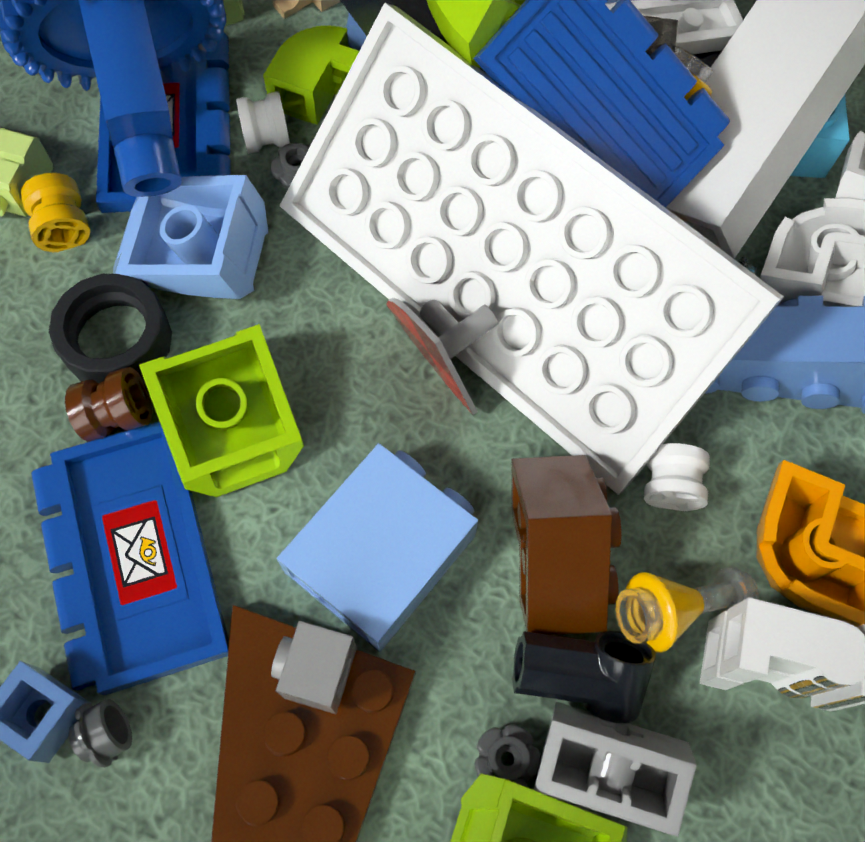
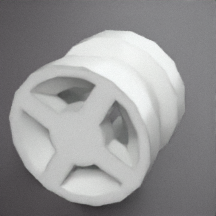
(263, 122)
(677, 477)

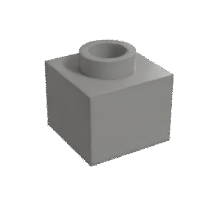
(314, 666)

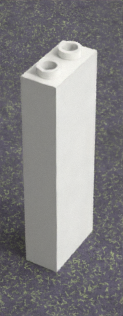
(778, 89)

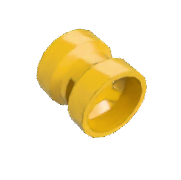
(57, 221)

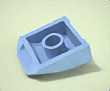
(196, 238)

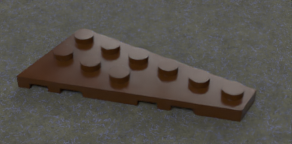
(294, 767)

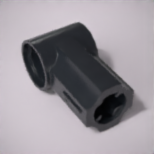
(602, 674)

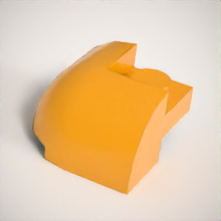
(814, 544)

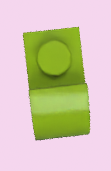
(310, 70)

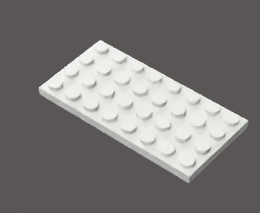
(476, 200)

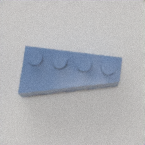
(803, 355)

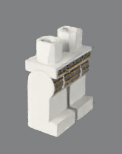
(787, 648)

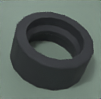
(97, 294)

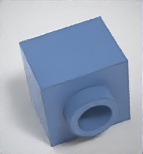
(19, 699)

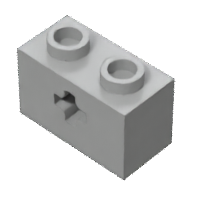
(616, 769)

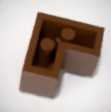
(564, 544)

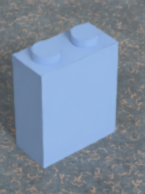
(380, 544)

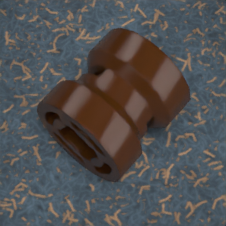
(101, 407)

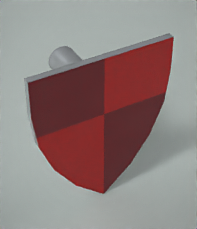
(451, 341)

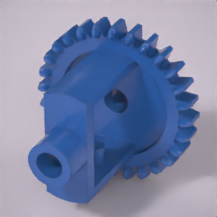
(125, 50)

